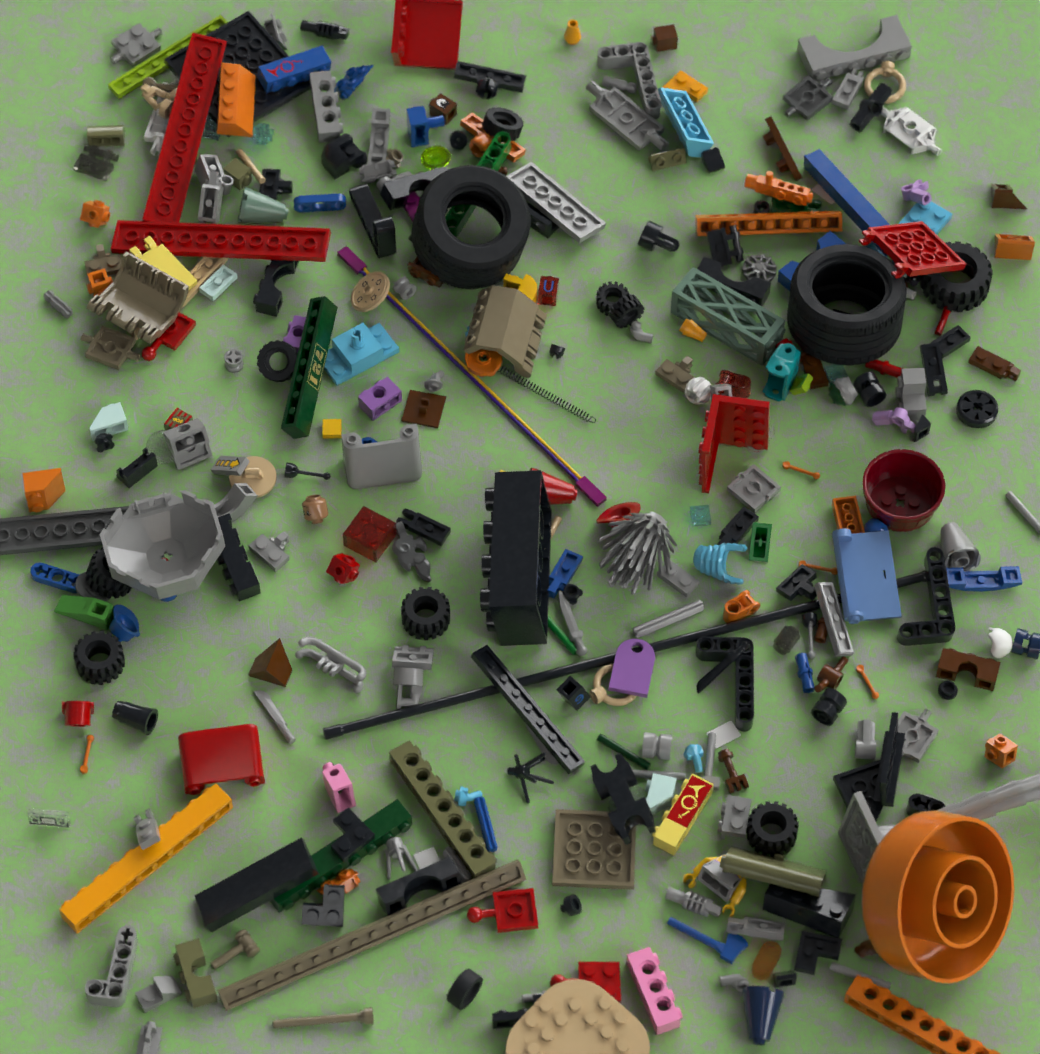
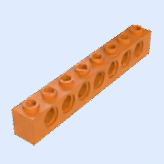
(771, 222)
(909, 1028)

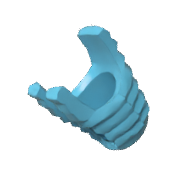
(712, 561)

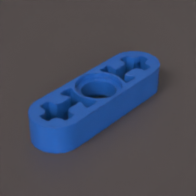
(330, 202)
(52, 571)

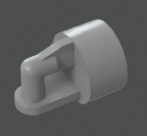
(408, 678)

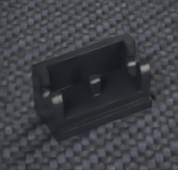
(137, 469)

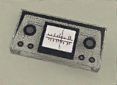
(49, 818)

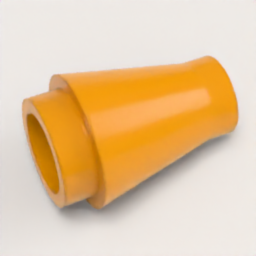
(572, 33)
(693, 330)

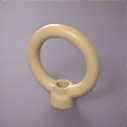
(887, 70)
(599, 694)

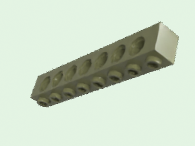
(406, 754)

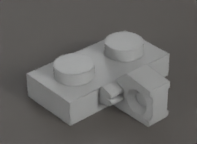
(271, 550)

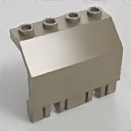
(141, 298)
(506, 324)

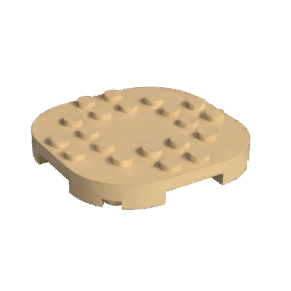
(577, 1020)

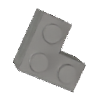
(911, 392)

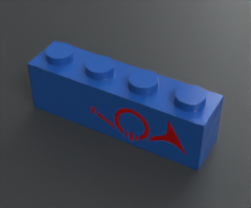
(293, 69)

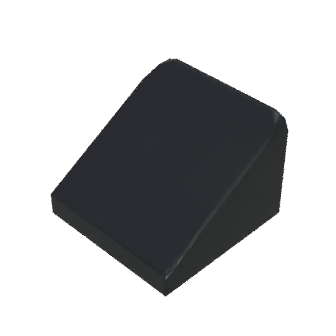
(712, 160)
(922, 428)
(784, 978)

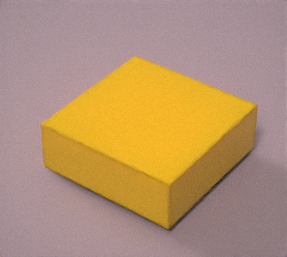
(332, 428)

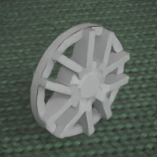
(759, 268)

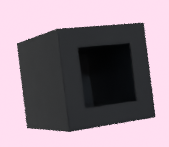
(573, 693)

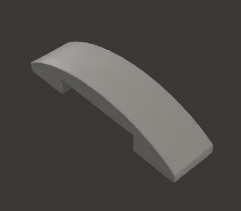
(379, 136)

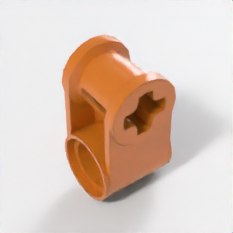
(742, 605)

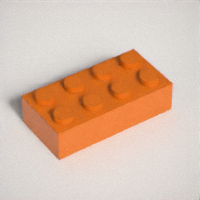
(847, 514)

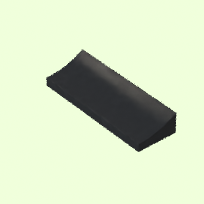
(256, 885)

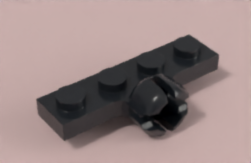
(489, 79)

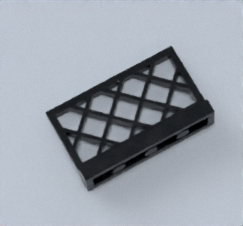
(889, 764)

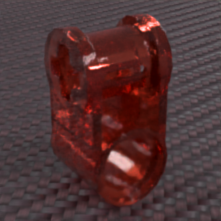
(737, 382)

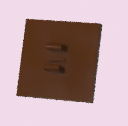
(424, 409)

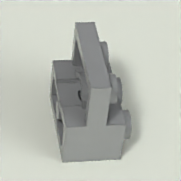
(188, 443)

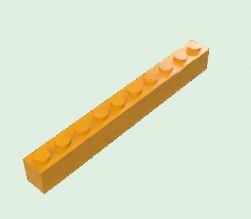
(140, 863)

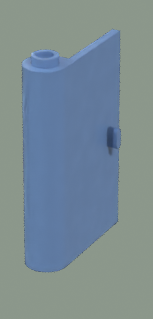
(864, 587)

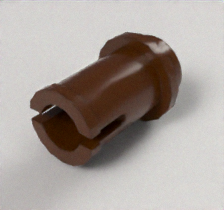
(822, 632)

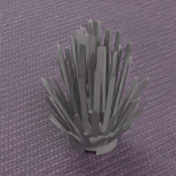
(642, 541)

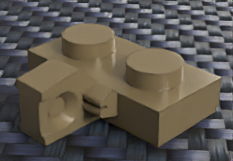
(102, 260)
(676, 374)

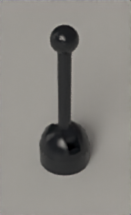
(292, 471)

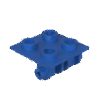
(351, 80)

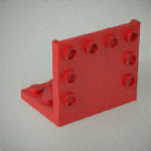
(426, 33)
(734, 423)

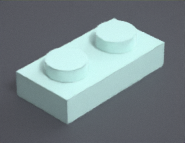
(218, 282)

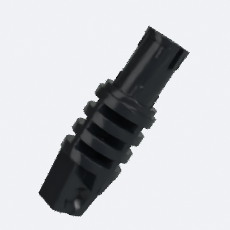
(325, 29)

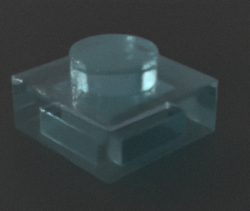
(835, 371)
(700, 515)

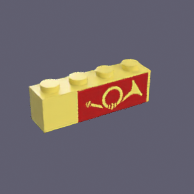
(682, 814)

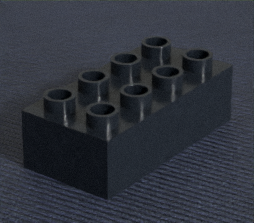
(517, 558)

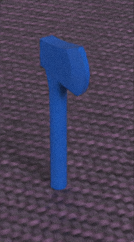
(728, 952)

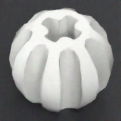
(698, 391)

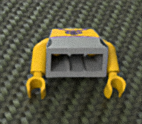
(725, 885)

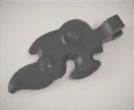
(407, 557)

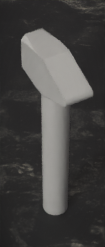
(709, 762)

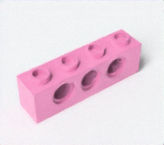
(661, 1020)

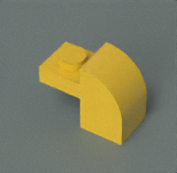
(526, 285)

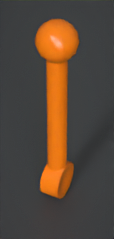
(786, 465)
(833, 570)
(860, 669)
(84, 769)

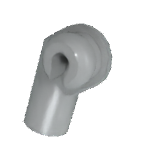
(638, 333)
(735, 980)

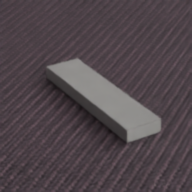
(834, 619)

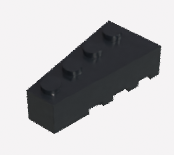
(233, 559)

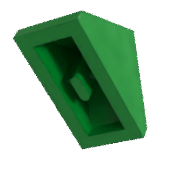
(760, 542)

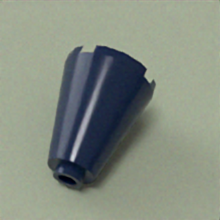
(761, 1012)

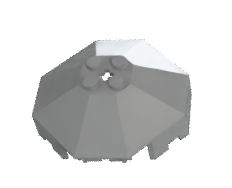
(160, 526)

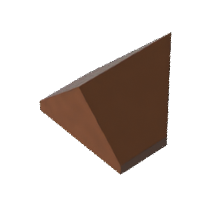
(1003, 197)
(272, 665)

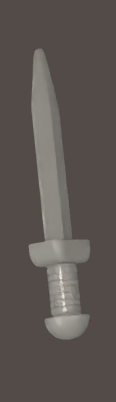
(575, 635)

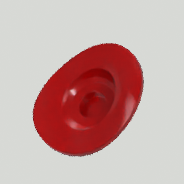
(617, 512)

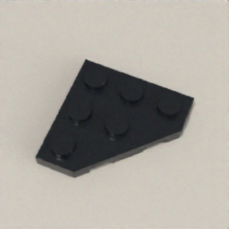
(857, 780)

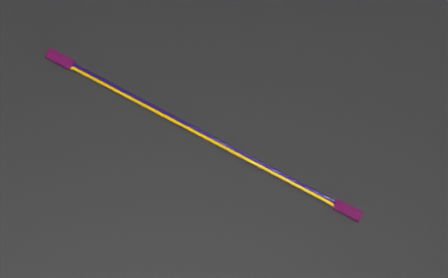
(582, 484)

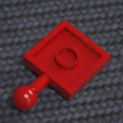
(171, 337)
(513, 911)
(601, 973)

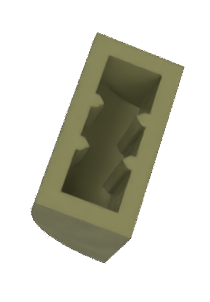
(106, 135)

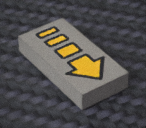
(230, 465)

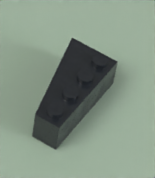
(823, 913)

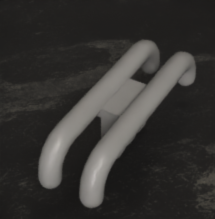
(333, 661)

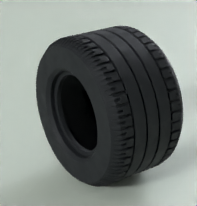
(464, 263)
(849, 275)

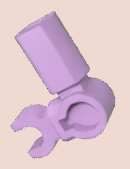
(916, 192)
(898, 417)

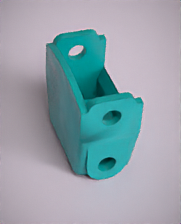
(782, 371)

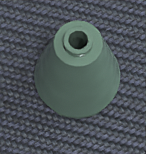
(260, 208)

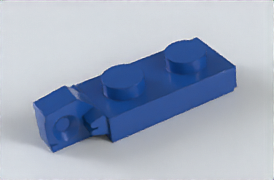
(563, 572)

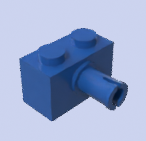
(419, 125)

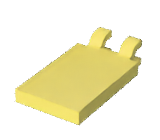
(165, 261)

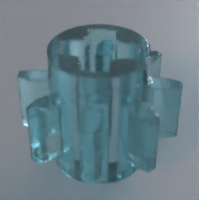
(262, 133)

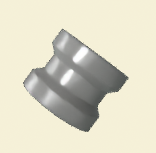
(404, 288)
(230, 358)

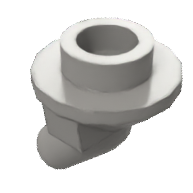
(434, 383)

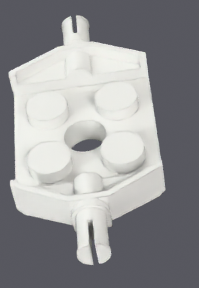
(919, 138)

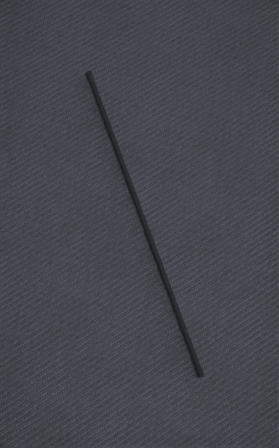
(341, 729)

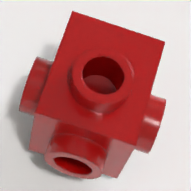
(343, 568)

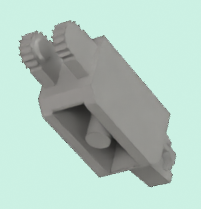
(211, 199)

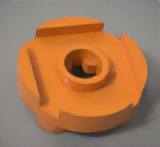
(483, 368)

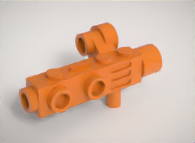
(779, 189)

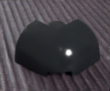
(340, 155)

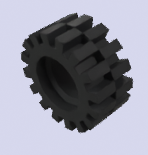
(609, 290)
(626, 311)

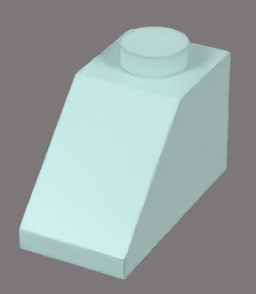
(109, 421)

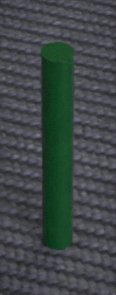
(625, 752)

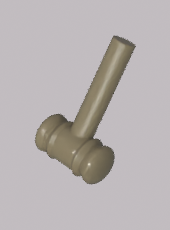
(166, 87)
(245, 944)

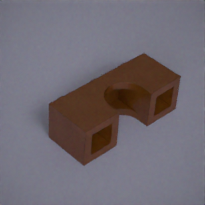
(983, 669)

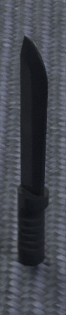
(718, 669)

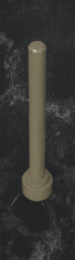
(364, 1016)

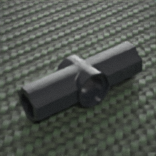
(871, 107)

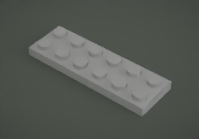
(556, 203)

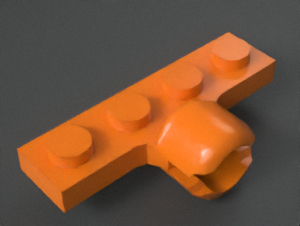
(480, 143)

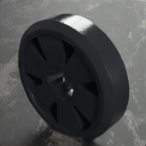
(977, 418)

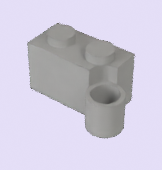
(211, 163)

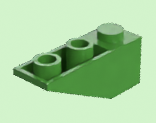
(87, 610)

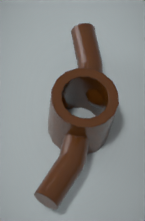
(830, 676)

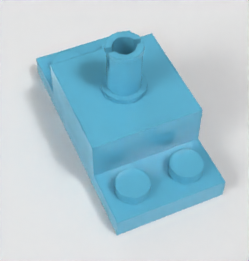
(358, 351)

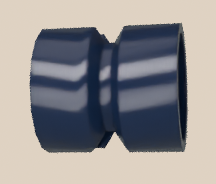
(1033, 647)

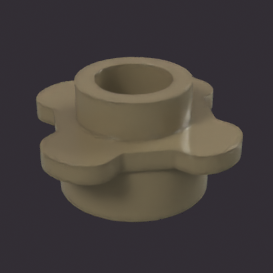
(395, 155)

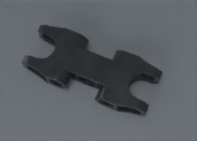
(628, 811)

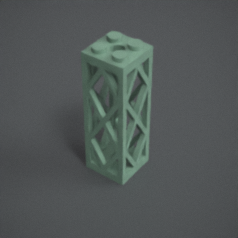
(771, 330)

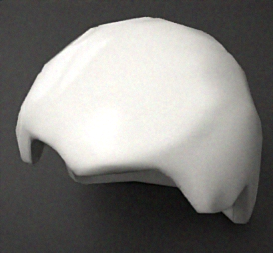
(1001, 642)

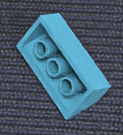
(685, 121)

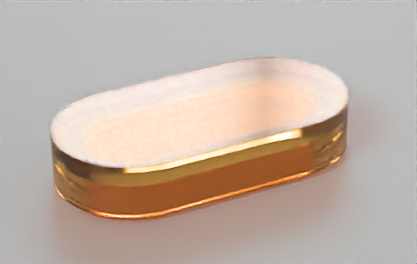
(766, 960)

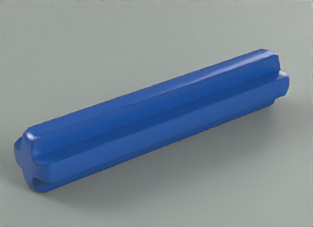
(485, 824)

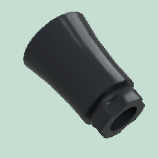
(136, 716)

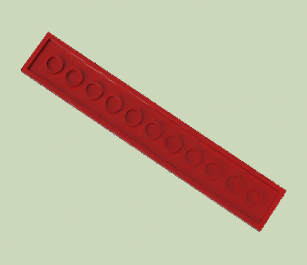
(184, 129)
(225, 240)

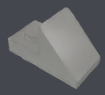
(162, 991)

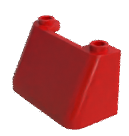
(220, 757)

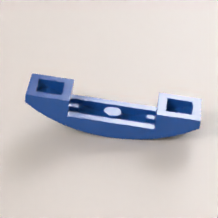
(984, 580)

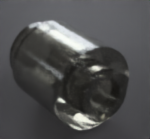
(786, 639)

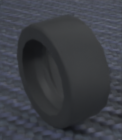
(464, 989)

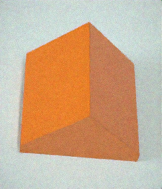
(1014, 246)

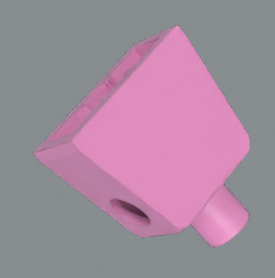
(335, 780)

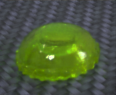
(435, 157)

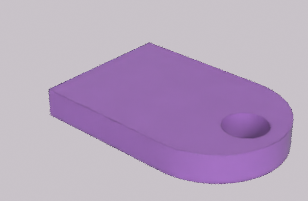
(632, 670)

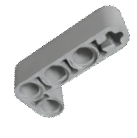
(117, 966)

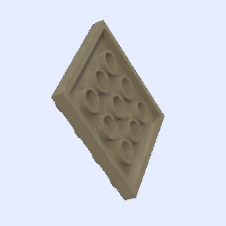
(591, 852)

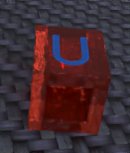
(548, 290)

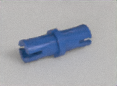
(804, 672)

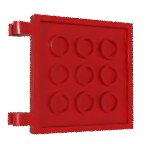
(913, 249)

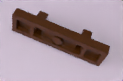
(787, 162)

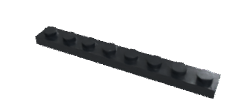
(528, 709)

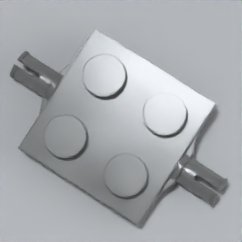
(136, 45)
(918, 734)

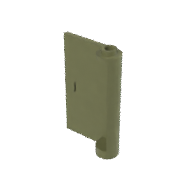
(773, 870)

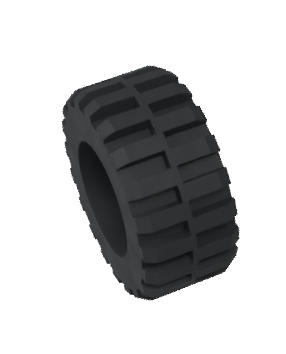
(960, 295)

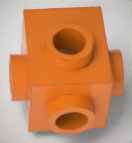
(95, 213)
(98, 281)
(1000, 750)

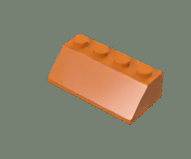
(236, 101)

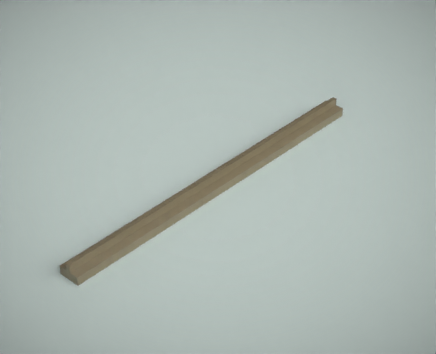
(371, 935)

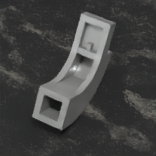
(236, 501)

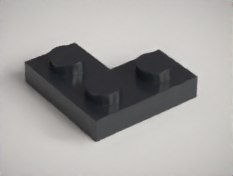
(355, 835)
(326, 913)
(814, 946)

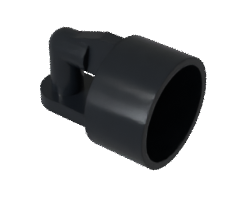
(653, 236)

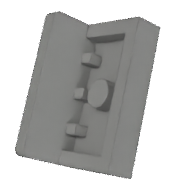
(736, 817)

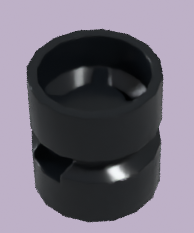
(869, 389)
(830, 704)

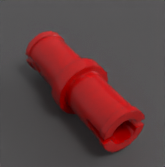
(884, 368)

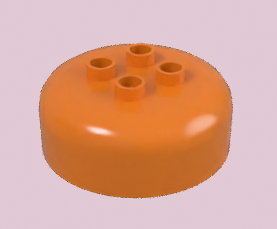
(938, 896)

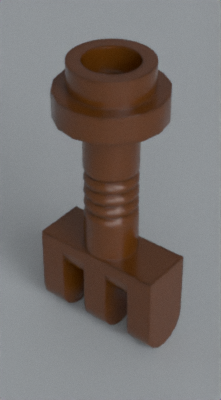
(725, 756)

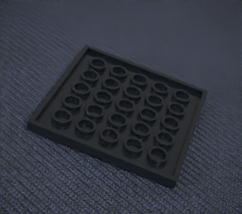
(250, 47)

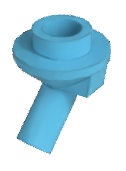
(694, 752)
(463, 796)

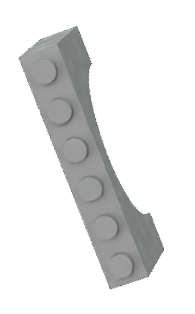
(826, 62)

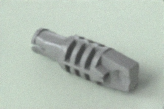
(694, 902)

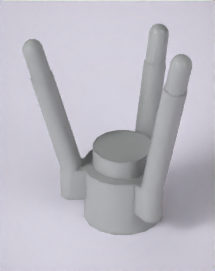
(397, 850)

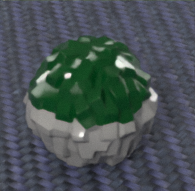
(842, 391)

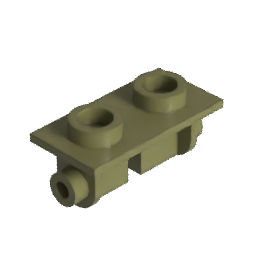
(667, 158)

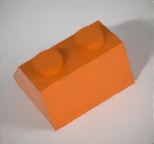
(43, 488)

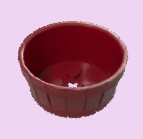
(904, 477)

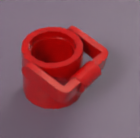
(78, 713)

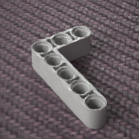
(638, 56)

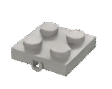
(753, 488)

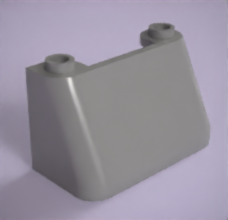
(382, 461)

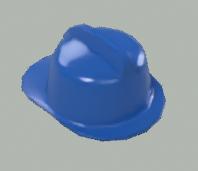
(124, 624)

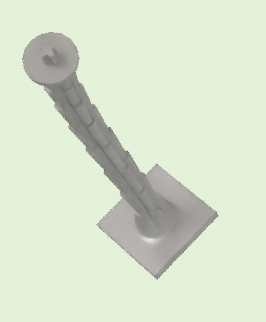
(862, 835)

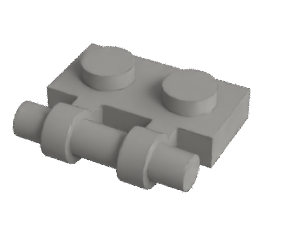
(413, 657)

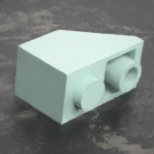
(660, 792)

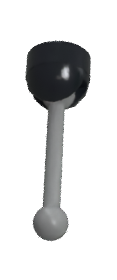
(810, 621)

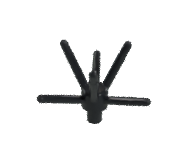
(523, 772)

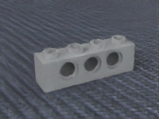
(324, 81)

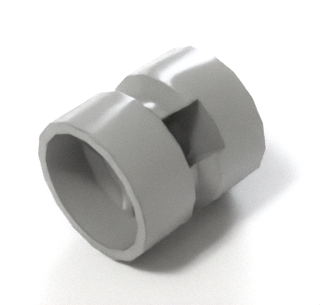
(656, 746)

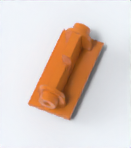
(346, 877)

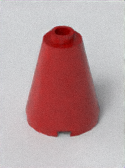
(558, 490)

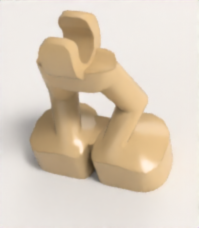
(165, 106)

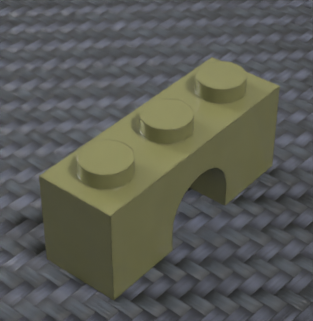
(199, 989)

